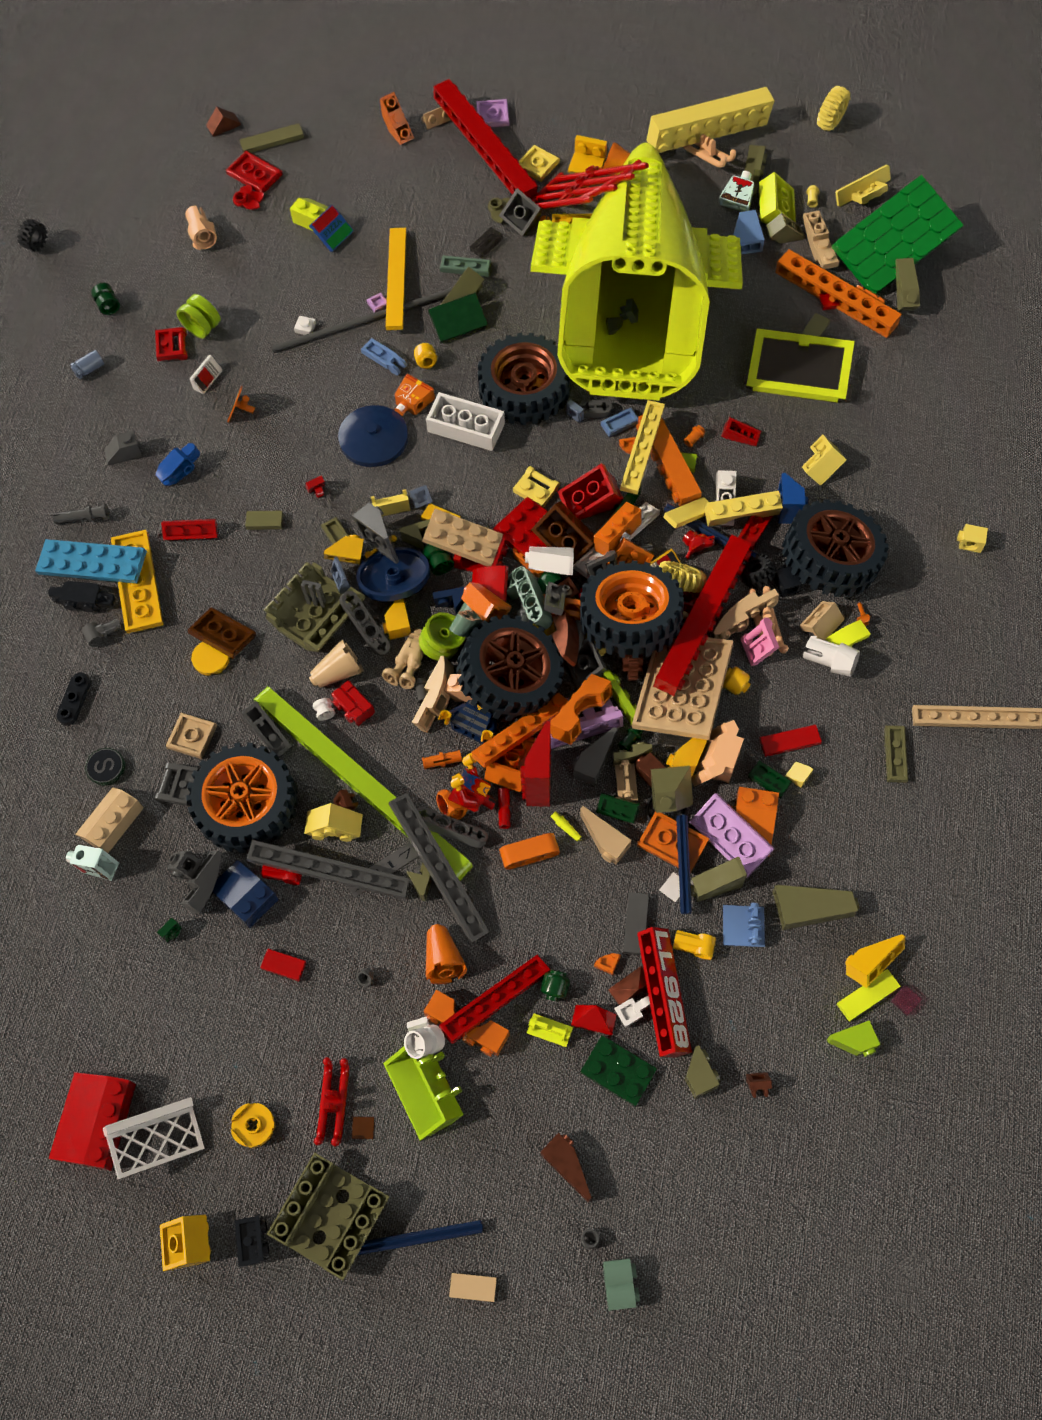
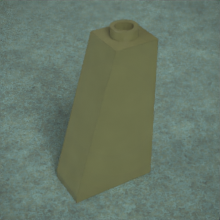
(812, 906)

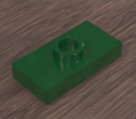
(769, 779)
(618, 808)

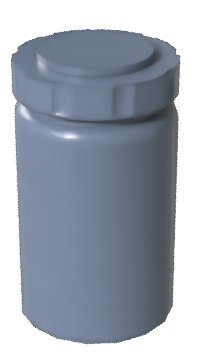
(87, 364)

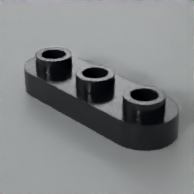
(73, 705)

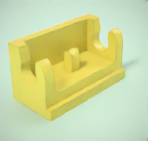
(392, 504)

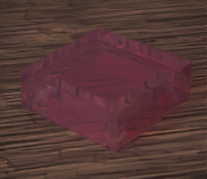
(906, 1000)

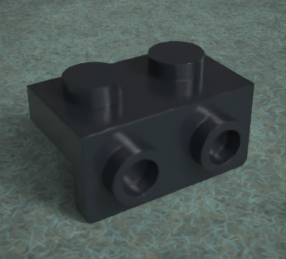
(251, 1241)

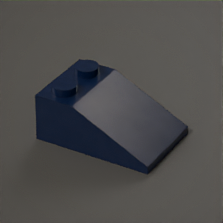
(244, 893)

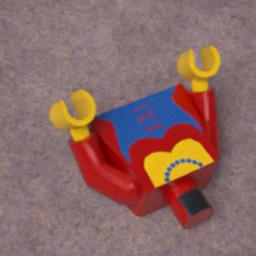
(470, 789)

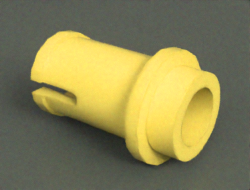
(812, 193)

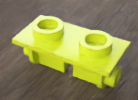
(549, 1030)

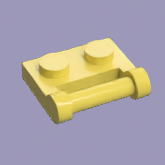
(530, 489)

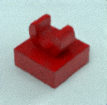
(315, 485)

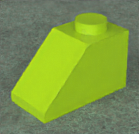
(856, 1039)

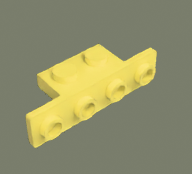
(865, 188)

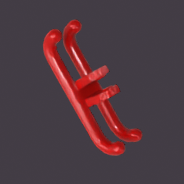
(332, 1102)

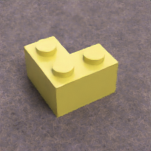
(333, 821)

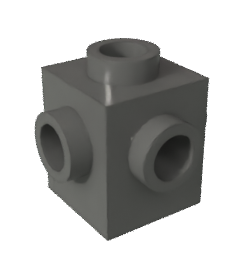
(183, 864)

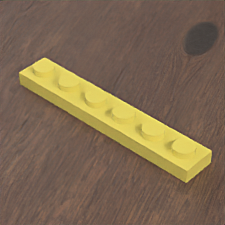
(642, 447)

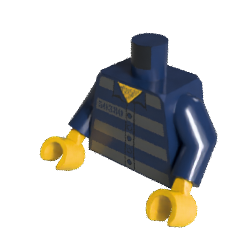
(471, 722)

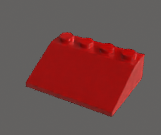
(537, 770)
(89, 1107)

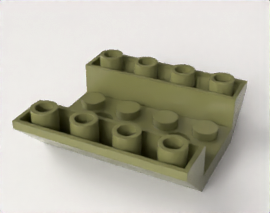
(315, 1208)

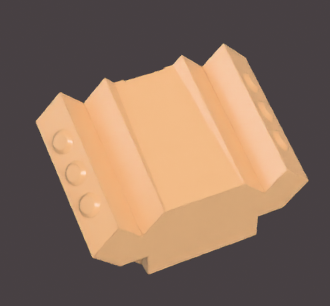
(719, 754)

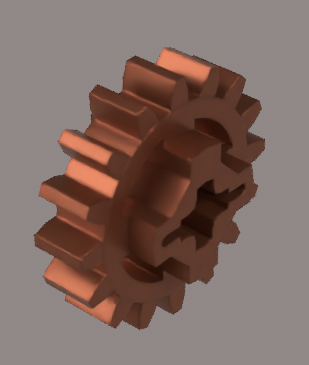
(632, 666)

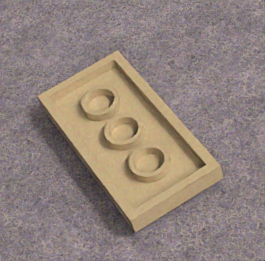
(462, 537)

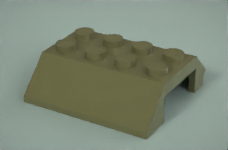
(306, 623)

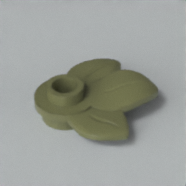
(496, 206)

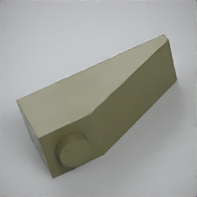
(467, 284)
(907, 285)

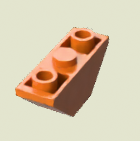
(395, 119)

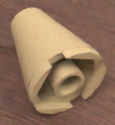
(336, 666)

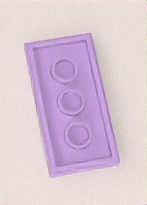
(731, 833)

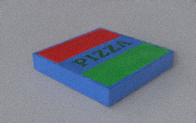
(331, 228)

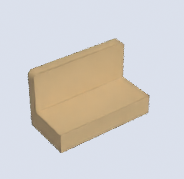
(823, 620)

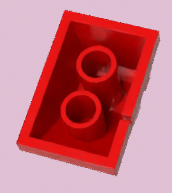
(591, 493)

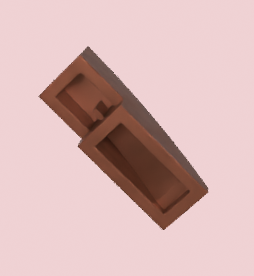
(566, 637)

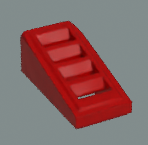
(733, 435)

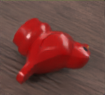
(697, 542)

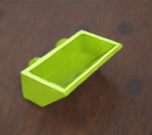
(424, 1091)

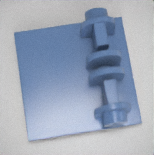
(743, 925)

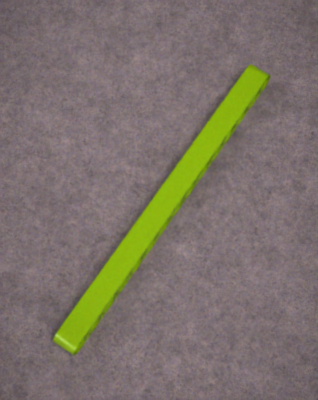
(347, 769)

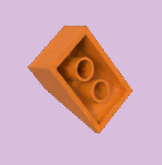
(507, 769)
(758, 809)

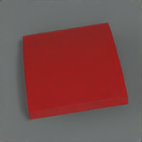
(492, 578)

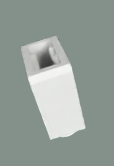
(550, 559)

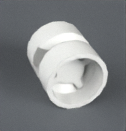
(424, 1041)

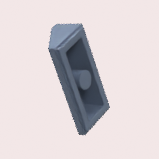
(339, 576)

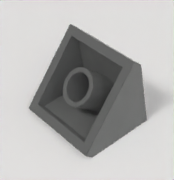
(521, 212)
(587, 663)

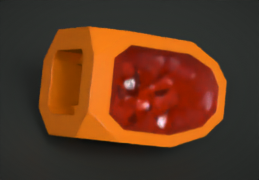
(448, 807)

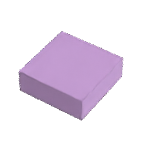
(377, 302)

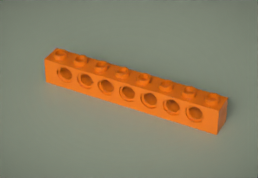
(851, 300)

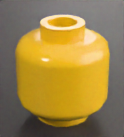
(425, 355)
(736, 680)

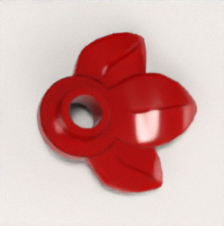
(248, 198)

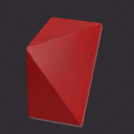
(594, 1019)

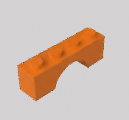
(592, 693)
(489, 1037)

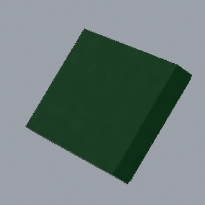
(457, 317)

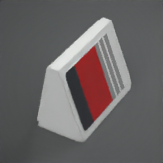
(205, 375)

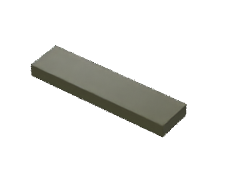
(272, 138)

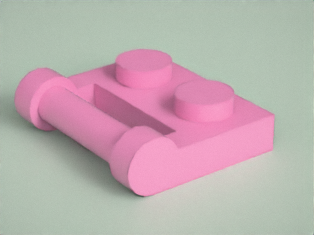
(761, 647)

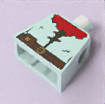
(738, 193)
(87, 860)

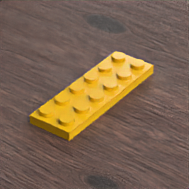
(141, 600)

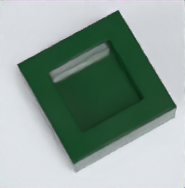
(170, 930)

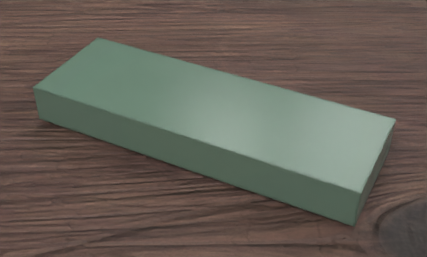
(459, 264)

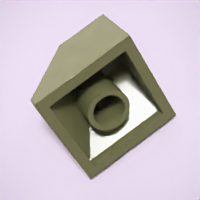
(671, 788)

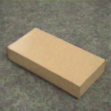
(473, 1287)

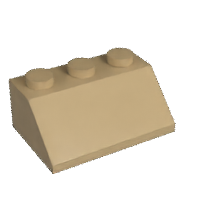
(110, 820)

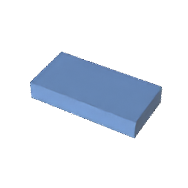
(619, 422)

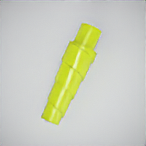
(565, 826)

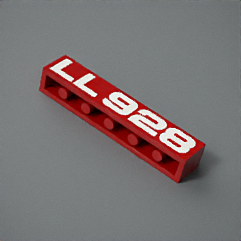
(664, 992)

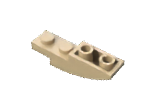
(819, 240)
(738, 616)
(436, 698)

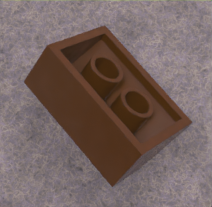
(563, 529)

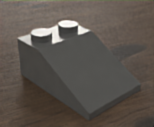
(375, 530)

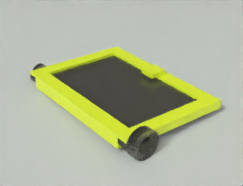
(800, 366)

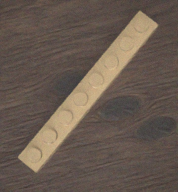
(977, 717)

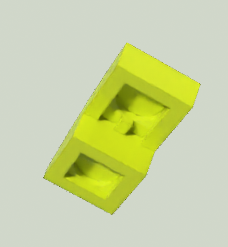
(850, 634)

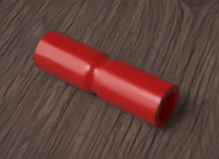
(504, 811)

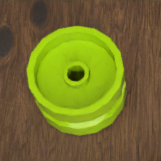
(198, 316)
(438, 639)

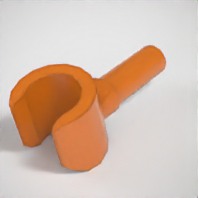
(863, 616)

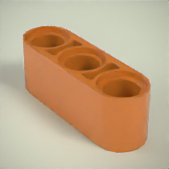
(529, 851)

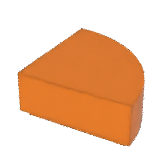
(627, 444)
(608, 963)

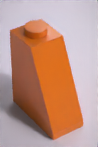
(484, 602)

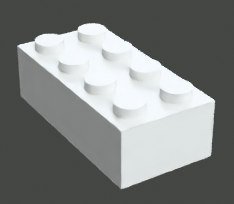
(465, 421)

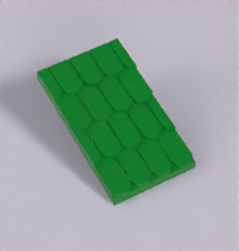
(903, 227)

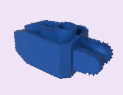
(177, 464)

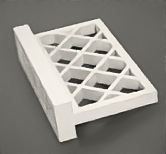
(147, 1119)

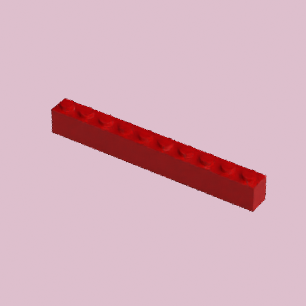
(483, 139)
(702, 616)

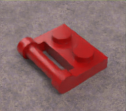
(165, 344)

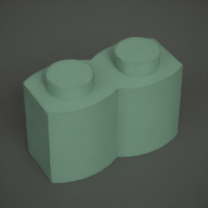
(619, 1284)

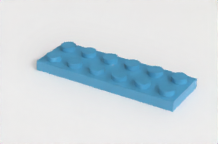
(91, 561)

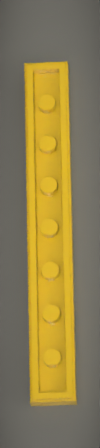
(396, 279)

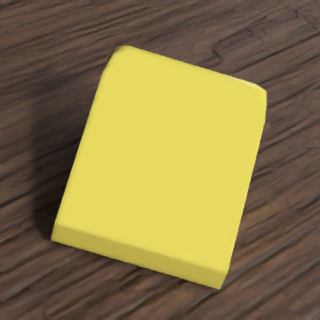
(799, 773)

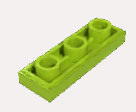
(621, 696)

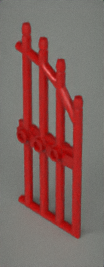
(579, 191)

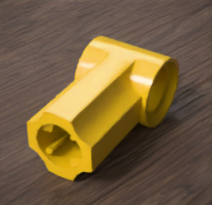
(700, 945)

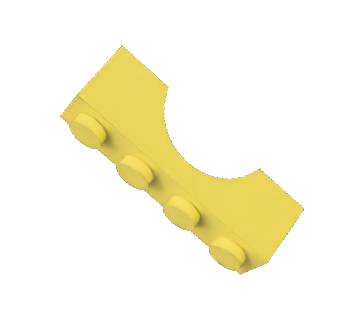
(754, 505)

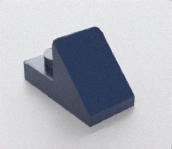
(449, 597)

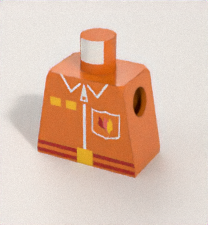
(413, 396)

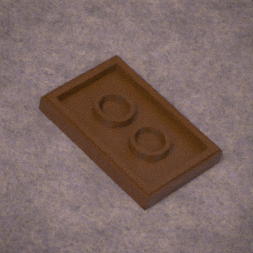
(222, 632)

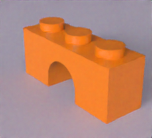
(626, 520)

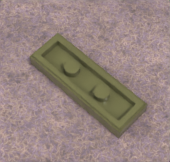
(896, 754)

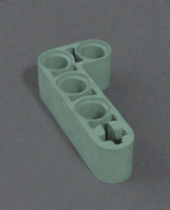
(525, 585)
(465, 621)

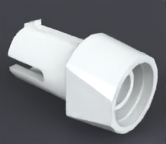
(840, 657)

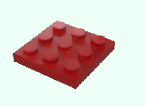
(518, 524)

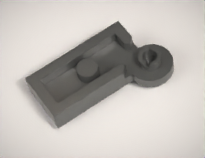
(555, 598)

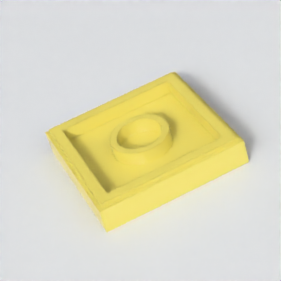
(538, 163)

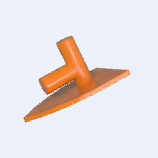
(243, 404)

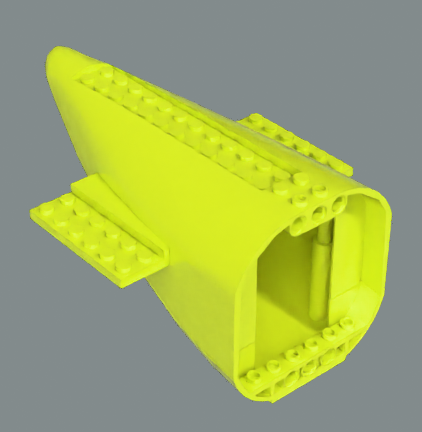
(644, 251)

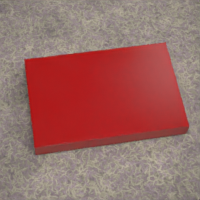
(254, 171)

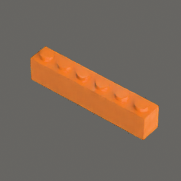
(673, 466)

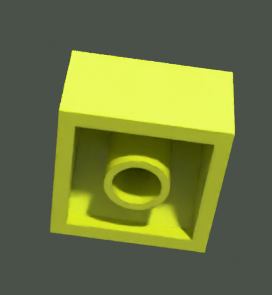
(306, 211)

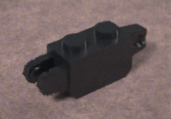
(81, 596)

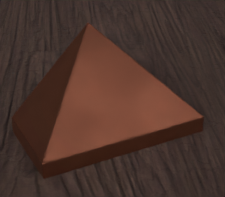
(629, 986)

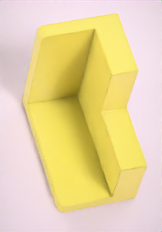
(824, 461)

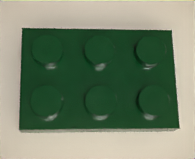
(618, 1071)

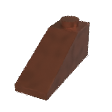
(564, 1160)

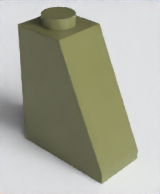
(718, 880)

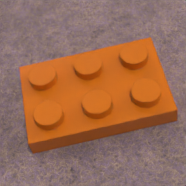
(661, 840)

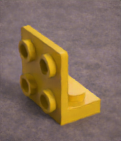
(587, 153)

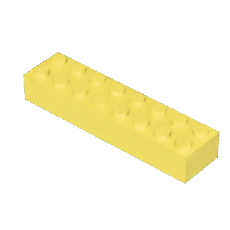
(710, 118)

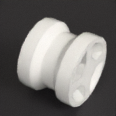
(324, 709)

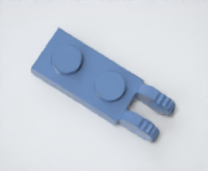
(383, 356)

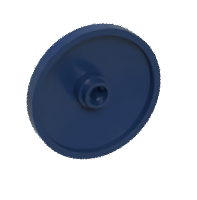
(373, 436)
(387, 581)

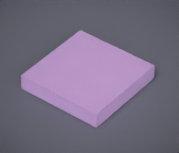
(494, 112)

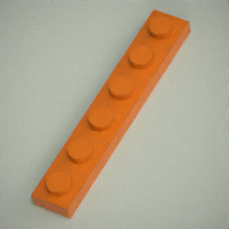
(517, 732)

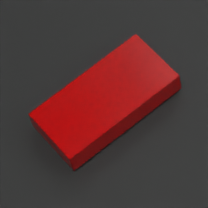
(283, 965)

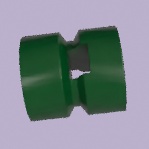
(105, 298)
(438, 559)

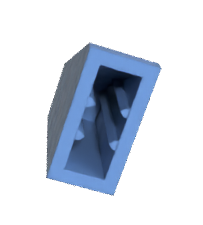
(749, 232)

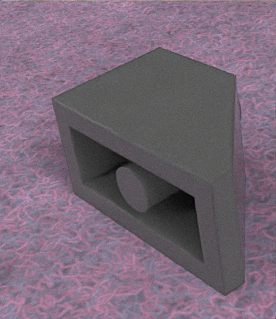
(123, 448)

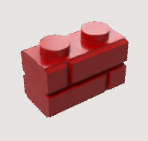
(353, 703)

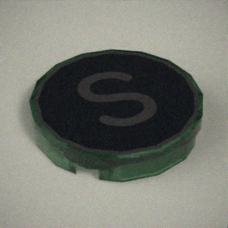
(105, 766)

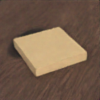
(191, 735)

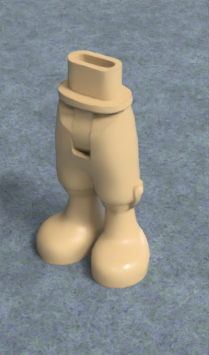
(409, 656)

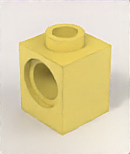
(972, 538)

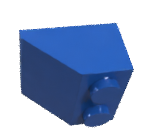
(792, 499)

